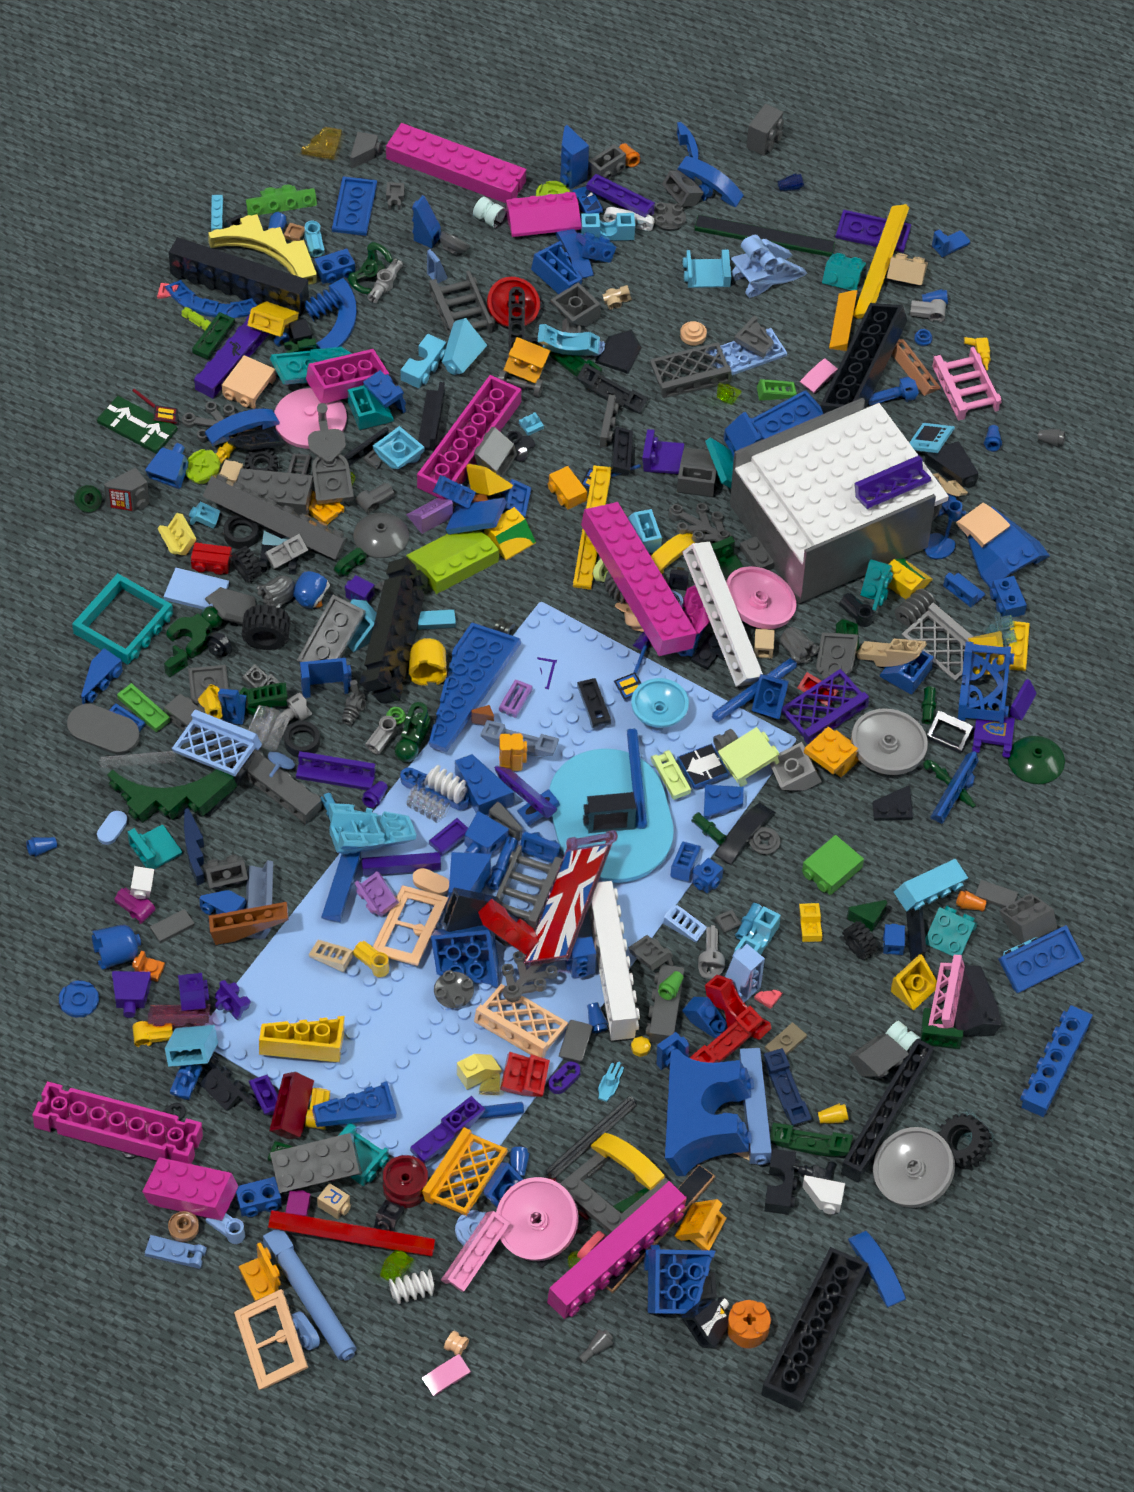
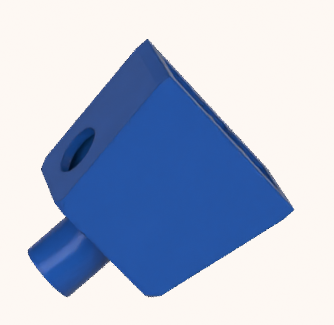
(169, 466)
(485, 835)

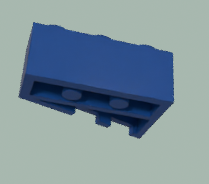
(555, 268)
(482, 785)

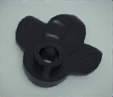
(521, 445)

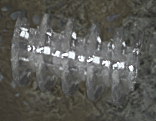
(427, 806)

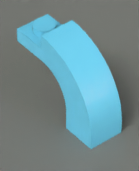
(568, 343)

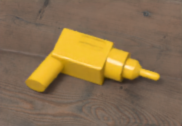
(982, 347)

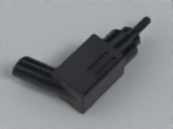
(816, 1171)

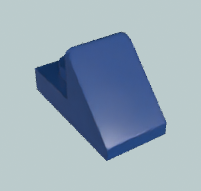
(232, 705)

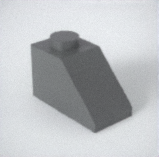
(364, 149)

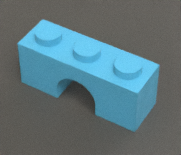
(620, 229)
(418, 372)
(763, 930)

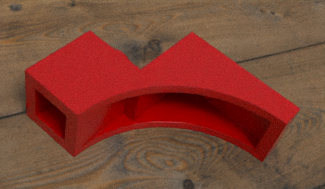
(724, 996)

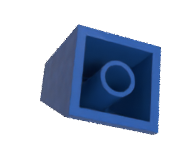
(469, 871)

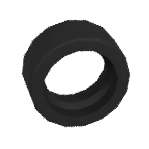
(238, 543)
(301, 726)

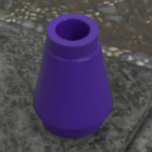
(374, 795)

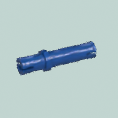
(499, 870)

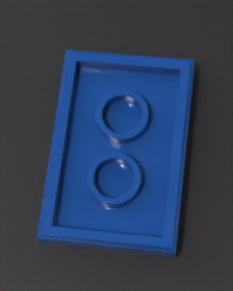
(478, 516)

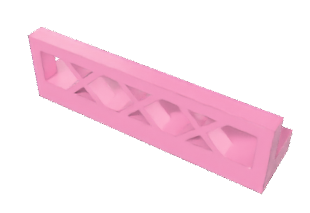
(951, 996)
(475, 1251)

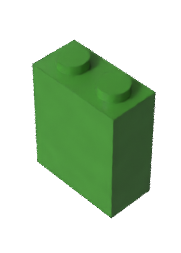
(832, 865)

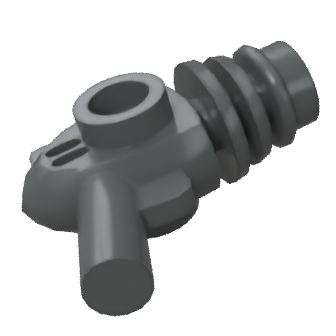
(354, 704)

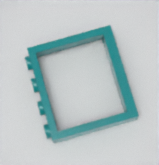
(154, 627)

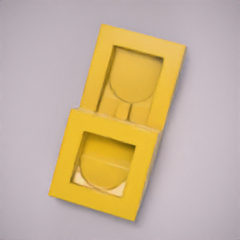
(810, 922)

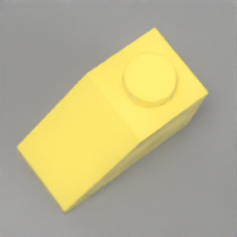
(476, 1069)

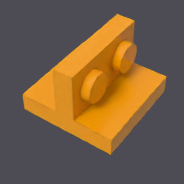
(526, 360)
(702, 1223)

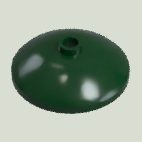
(1035, 767)

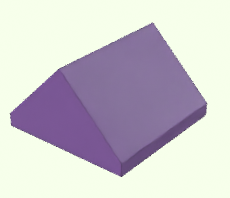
(431, 514)

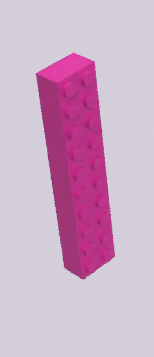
(638, 579)

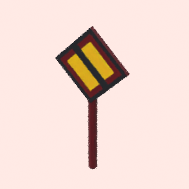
(161, 413)

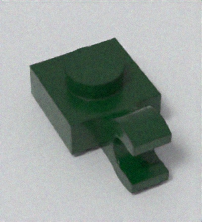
(304, 345)

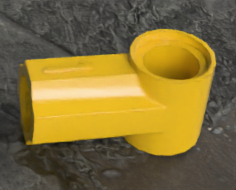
(210, 701)
(372, 958)
(147, 1033)
(318, 1096)

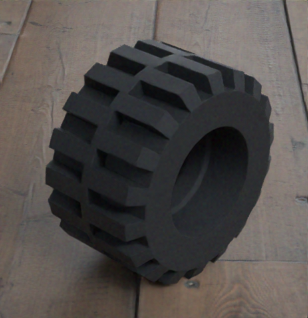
(266, 627)
(980, 1139)

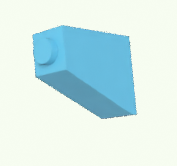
(462, 347)

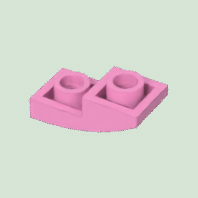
(818, 376)
(446, 1374)

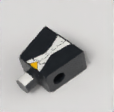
(707, 1321)

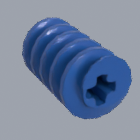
(323, 302)

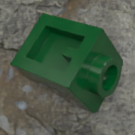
(176, 663)

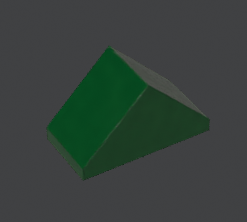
(868, 913)

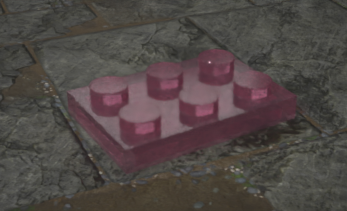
(162, 1014)

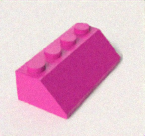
(543, 214)

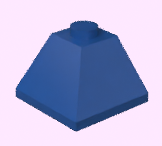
(770, 696)
(501, 1182)

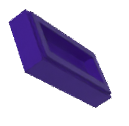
(449, 836)

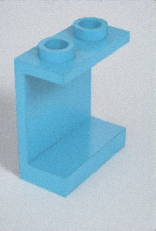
(707, 271)

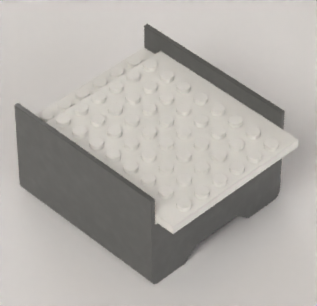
(803, 507)

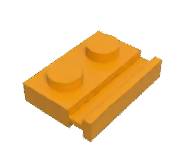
(325, 512)

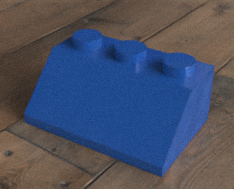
(573, 159)

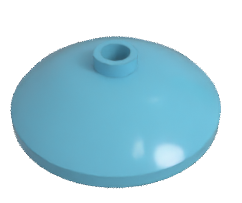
(663, 695)

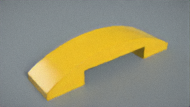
(671, 550)
(629, 1158)

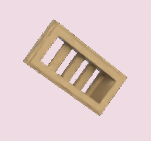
(341, 965)

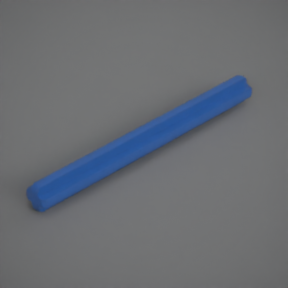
(750, 692)
(636, 777)

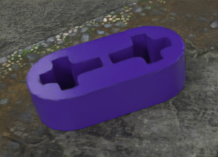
(567, 1080)

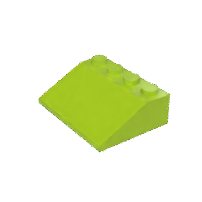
(454, 558)

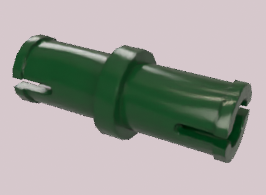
(928, 705)
(708, 828)

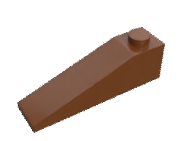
(243, 923)

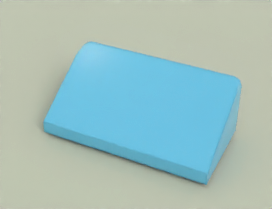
(437, 619)

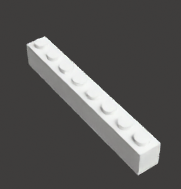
(722, 613)

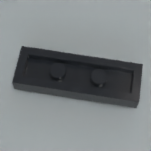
(621, 450)

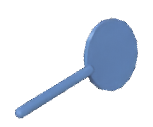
(281, 761)

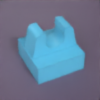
(531, 424)

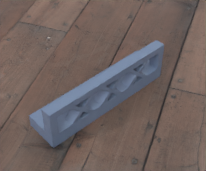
(259, 891)

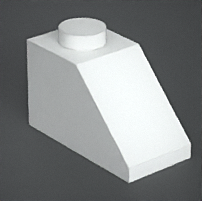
(141, 882)
(824, 1193)

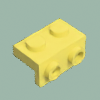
(178, 535)

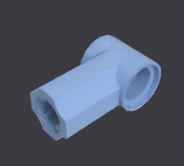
(228, 1225)

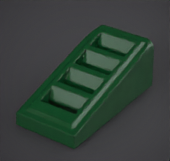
(277, 690)

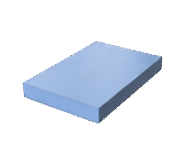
(192, 588)

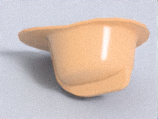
(630, 618)

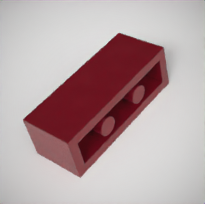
(291, 1105)

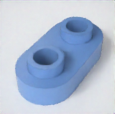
(307, 1334)

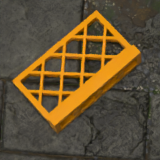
(449, 1166)

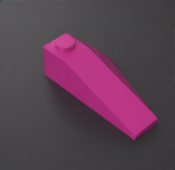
(695, 609)

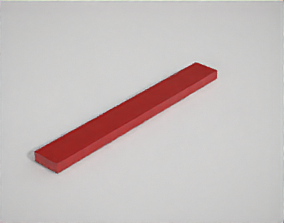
(351, 1233)

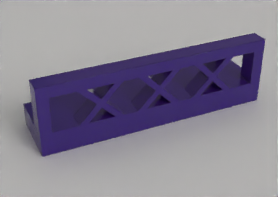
(621, 196)
(888, 480)
(336, 772)

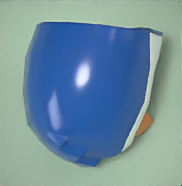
(310, 589)

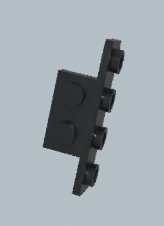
(225, 1088)

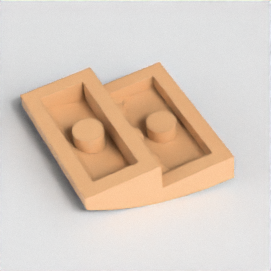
(983, 524)

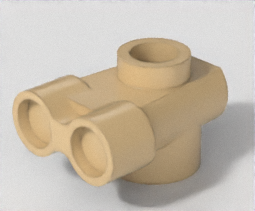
(614, 297)

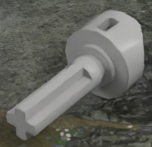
(297, 708)
(711, 957)

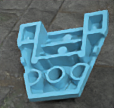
(366, 831)

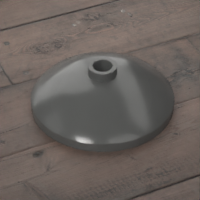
(381, 542)

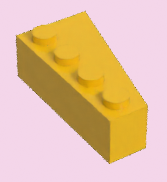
(304, 1039)

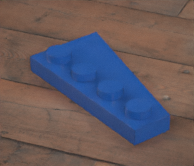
(364, 1106)

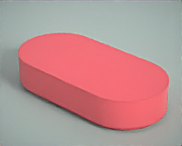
(592, 1243)

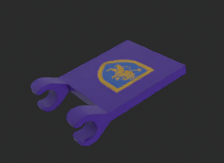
(994, 733)

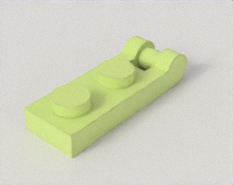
(671, 774)

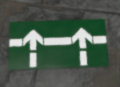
(136, 424)

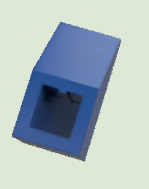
(223, 901)
(705, 1016)

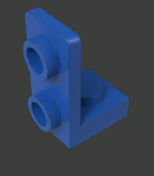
(947, 244)

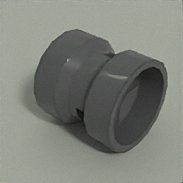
(721, 741)

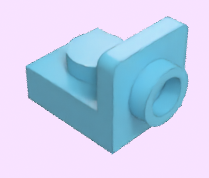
(204, 514)

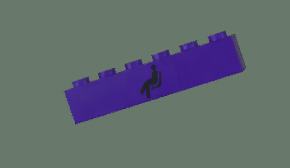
(217, 370)

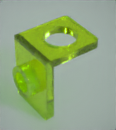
(726, 393)

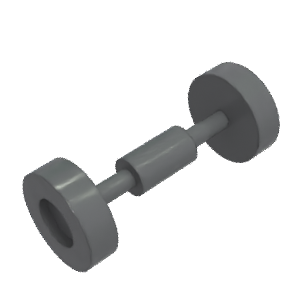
(523, 384)

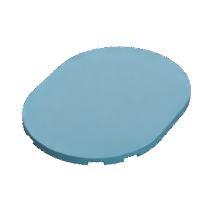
(605, 773)

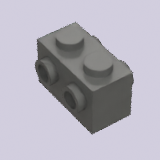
(607, 162)
(225, 871)

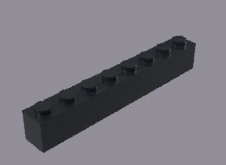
(887, 1110)

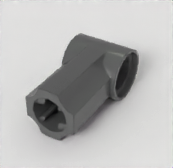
(372, 500)

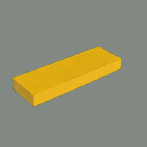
(1020, 647)

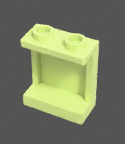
(748, 755)

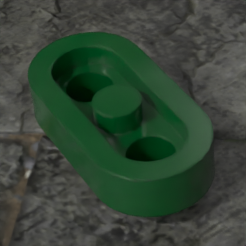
(347, 563)

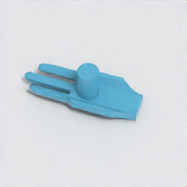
(608, 1083)

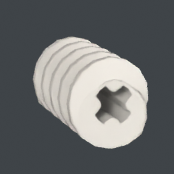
(445, 784)
(412, 1287)

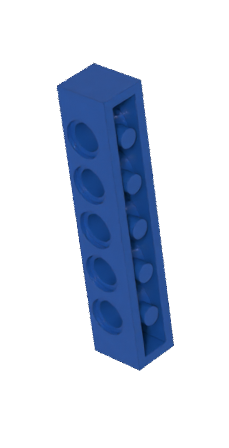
(1040, 1102)

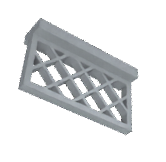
(948, 625)

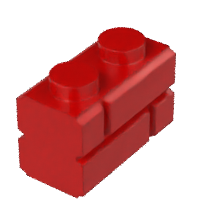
(211, 558)

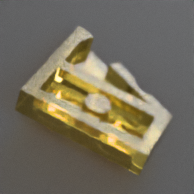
(324, 144)

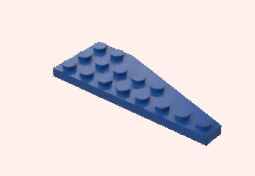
(472, 672)

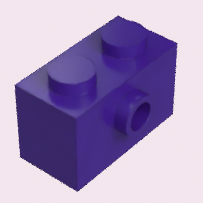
(193, 991)

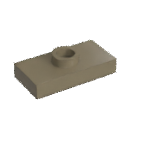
(787, 1039)

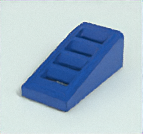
(684, 871)

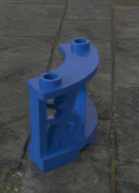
(973, 660)

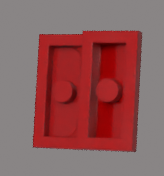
(525, 1075)

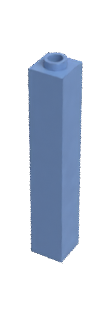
(755, 1109)

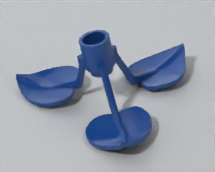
(939, 545)

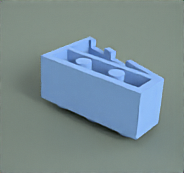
(746, 971)

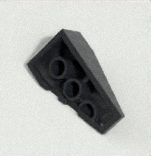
(976, 1009)

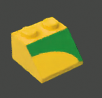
(511, 534)
(907, 578)

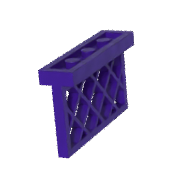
(837, 715)

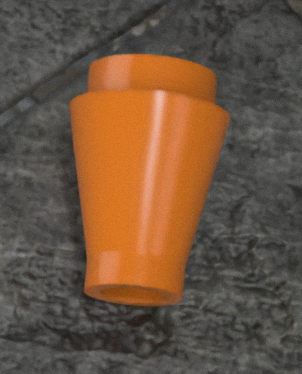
(632, 156)
(970, 901)

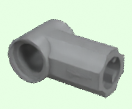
(933, 310)
(381, 735)

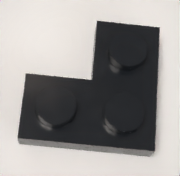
(708, 652)

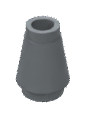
(1052, 436)

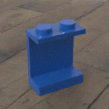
(324, 672)

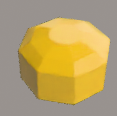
(640, 1046)

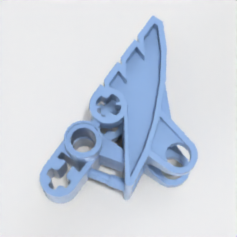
(764, 265)

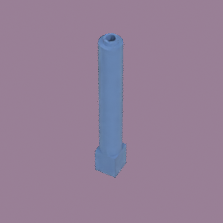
(283, 1253)

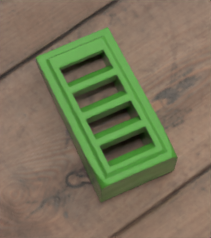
(769, 394)

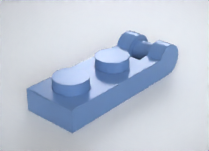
(175, 1251)

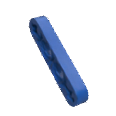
(420, 777)

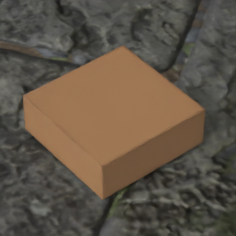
(294, 232)

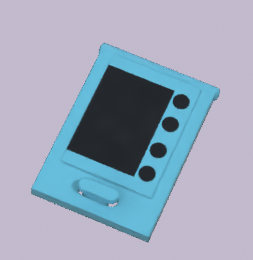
(931, 437)

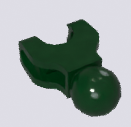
(197, 628)
(413, 734)

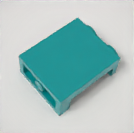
(369, 1155)

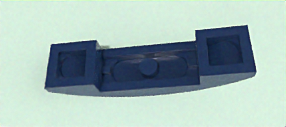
(785, 1087)

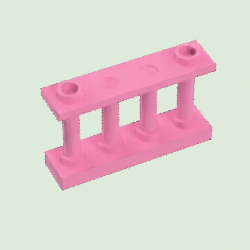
(954, 394)

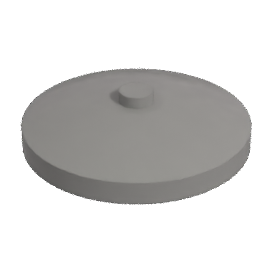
(889, 741)
(914, 1167)

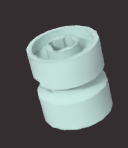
(488, 211)
(901, 1035)

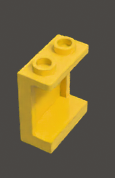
(271, 318)

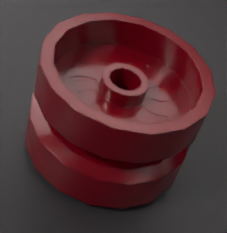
(404, 1180)

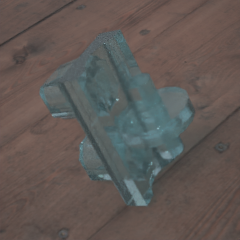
(1001, 624)

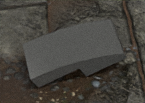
(257, 678)

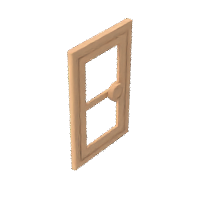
(420, 930)
(287, 1334)

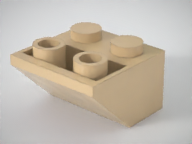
(907, 269)

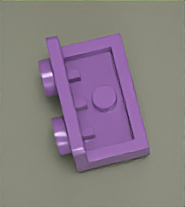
(377, 894)

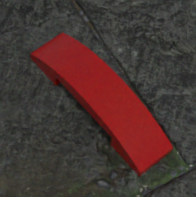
(731, 1038)

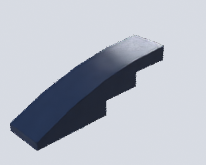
(194, 843)

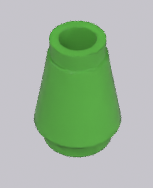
(670, 986)

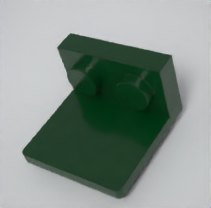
(726, 557)
(939, 1036)

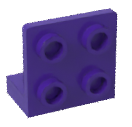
(661, 456)

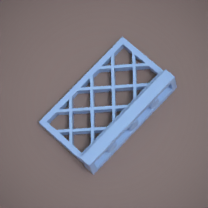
(224, 732)

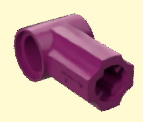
(137, 908)

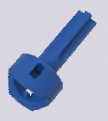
(896, 392)

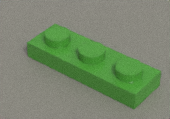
(143, 707)

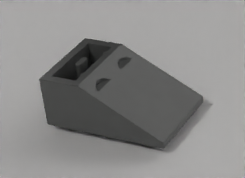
(696, 473)

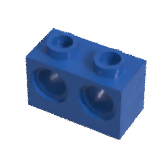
(334, 266)
(256, 1192)

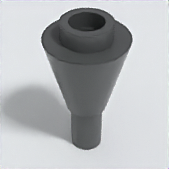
(600, 1342)

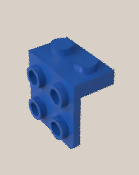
(385, 391)

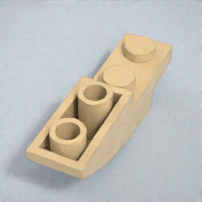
(891, 654)

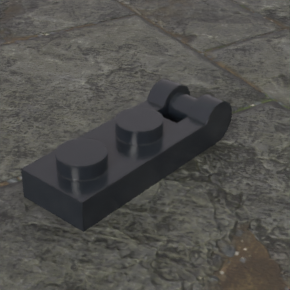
(593, 702)

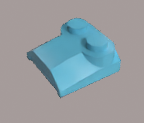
(398, 449)

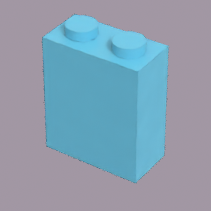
(191, 1045)

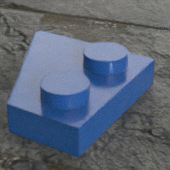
(722, 799)

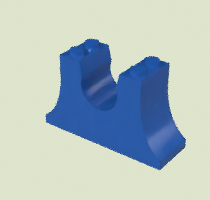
(693, 1098)

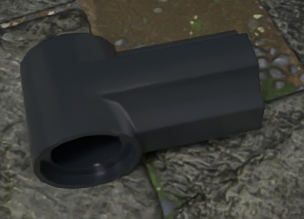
(860, 612)

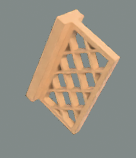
(512, 1031)

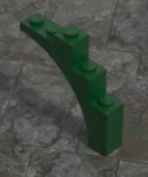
(171, 801)

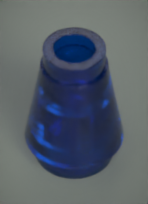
(792, 182)

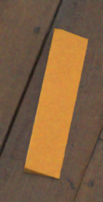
(843, 320)

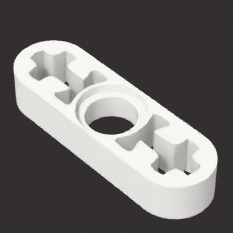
(640, 222)

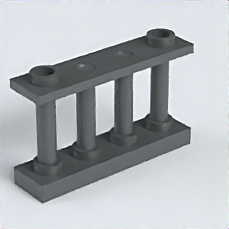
(443, 305)
(544, 885)

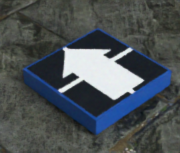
(702, 766)

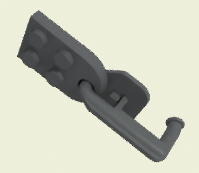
(330, 479)

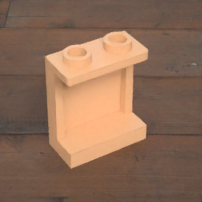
(247, 381)

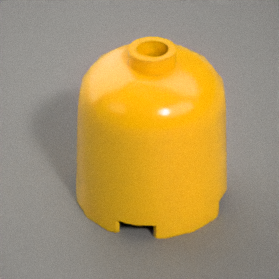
(428, 662)

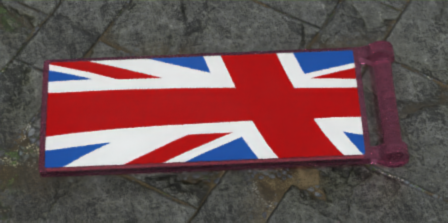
(570, 898)

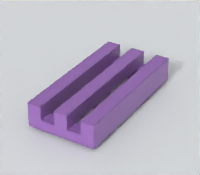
(509, 710)

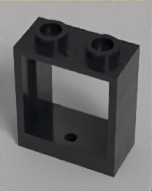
(610, 812)

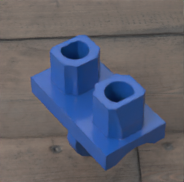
(185, 1081)

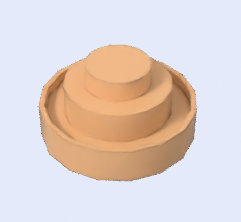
(693, 333)

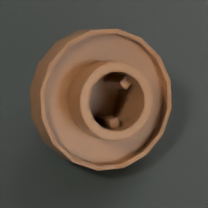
(183, 1226)

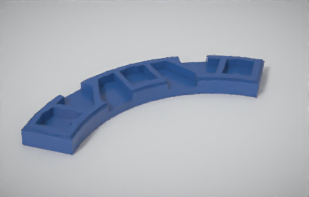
(207, 307)
(345, 320)

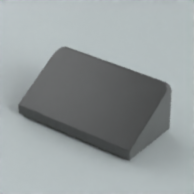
(575, 1041)

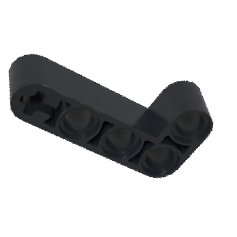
(518, 322)

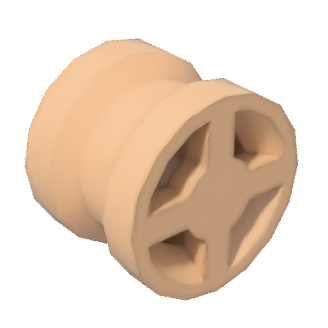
(456, 1343)

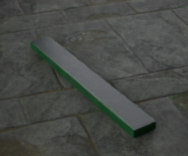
(782, 238)

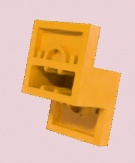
(833, 752)

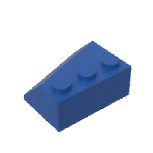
(468, 952)
(676, 1279)

